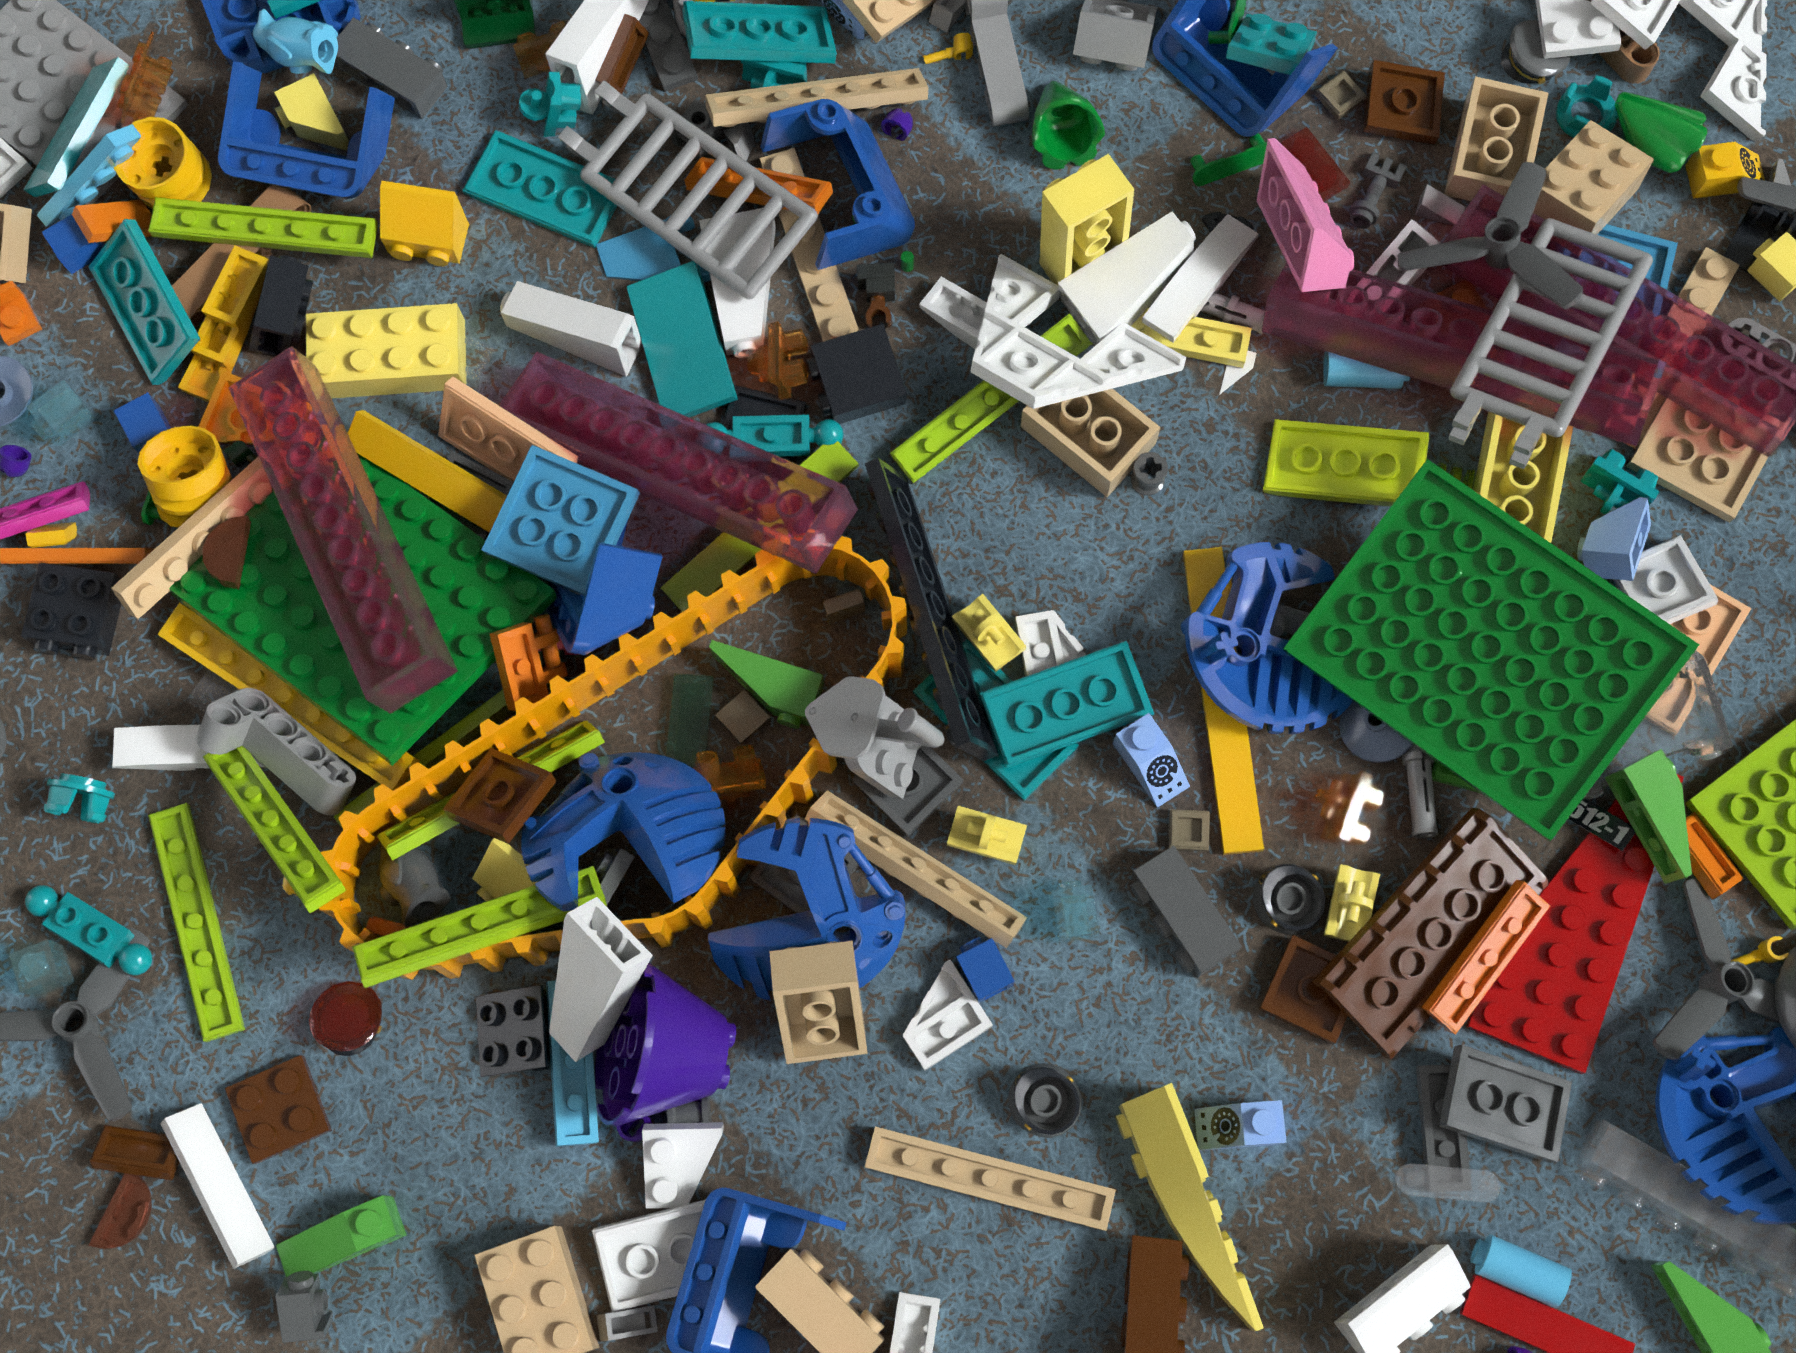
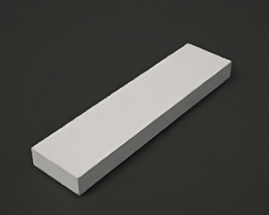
(217, 1185)

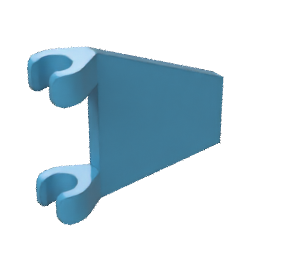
(641, 254)

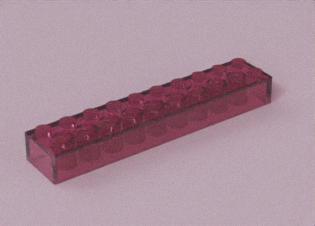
(1433, 336)
(1708, 363)
(684, 462)
(342, 532)

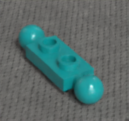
(783, 433)
(88, 930)

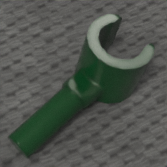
(239, 453)

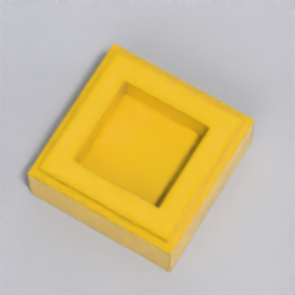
(51, 535)

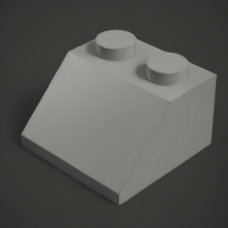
(1115, 33)

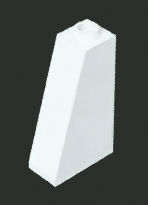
(585, 42)
(1127, 277)
(741, 319)
(573, 325)
(594, 977)

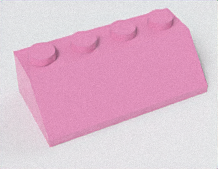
(1302, 222)

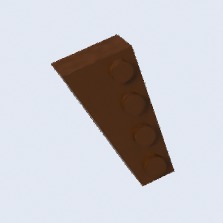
(1154, 1296)

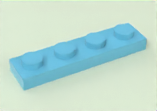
(92, 172)
(571, 1091)

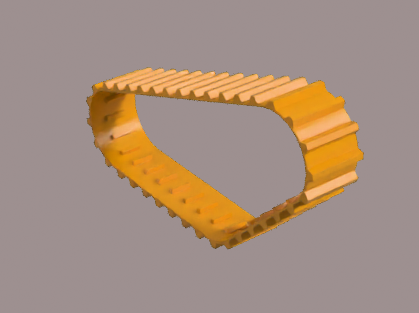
(571, 698)

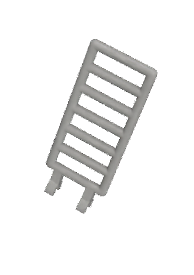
(668, 230)
(1584, 370)

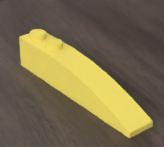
(1176, 1174)

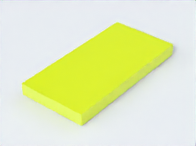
(1342, 462)

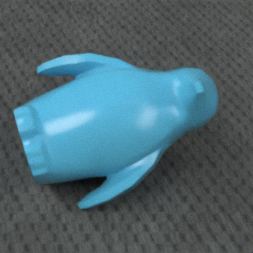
(297, 42)

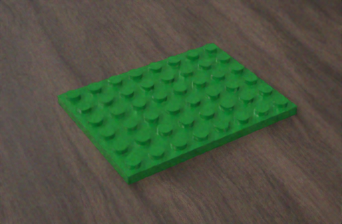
(288, 630)
(1490, 649)

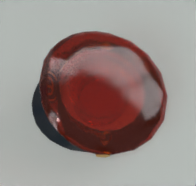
(346, 1018)

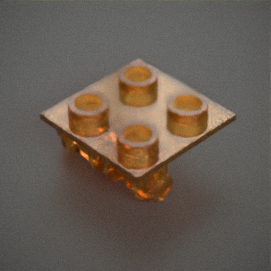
(144, 84)

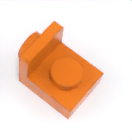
(16, 314)

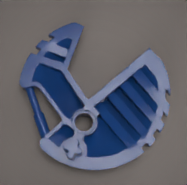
(1265, 680)
(647, 796)
(818, 858)
(1729, 1142)

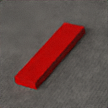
(1536, 1322)

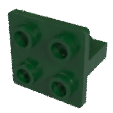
(494, 21)

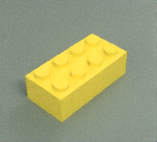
(1084, 217)
(387, 349)
(1527, 493)

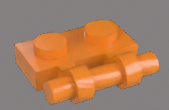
(520, 661)

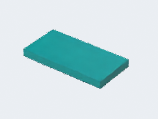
(758, 32)
(77, 128)
(539, 189)
(144, 302)
(682, 341)
(1066, 704)
(1020, 778)

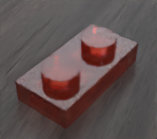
(1317, 163)

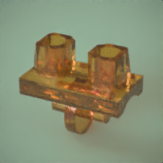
(532, 50)
(774, 361)
(732, 778)
(1343, 805)

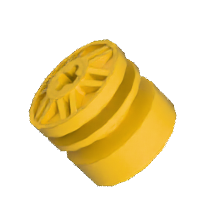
(165, 164)
(182, 471)

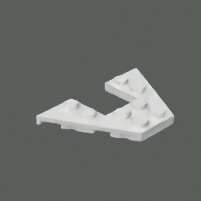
(1738, 80)
(1043, 372)

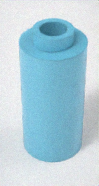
(1346, 372)
(1521, 1270)

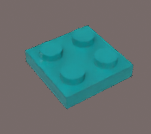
(1270, 43)

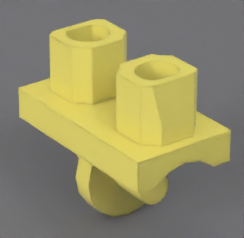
(989, 632)
(986, 835)
(1351, 902)

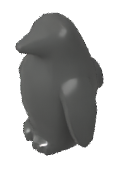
(413, 884)

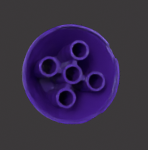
(661, 1052)

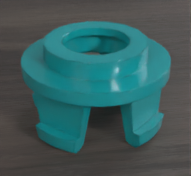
(1595, 92)
(93, 792)

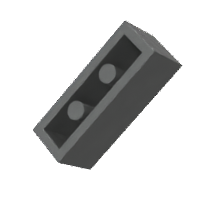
(389, 67)
(1184, 912)

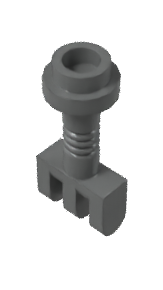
(1364, 212)

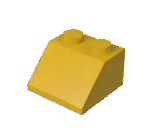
(422, 223)

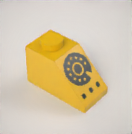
(1719, 167)

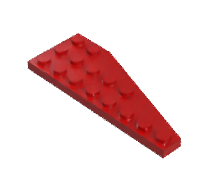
(1566, 969)

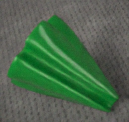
(1065, 127)
(1661, 129)

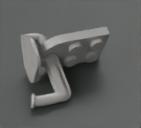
(871, 733)

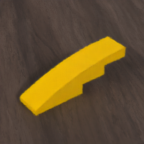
(226, 323)

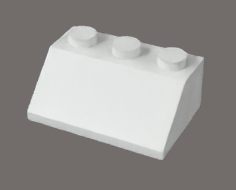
(1406, 1302)

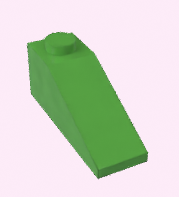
(775, 684)
(1656, 810)
(342, 1237)
(1708, 1317)

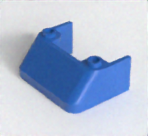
(1236, 91)
(253, 152)
(879, 210)
(614, 599)
(727, 1266)

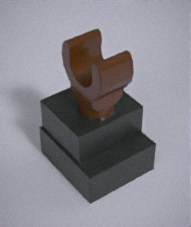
(880, 287)

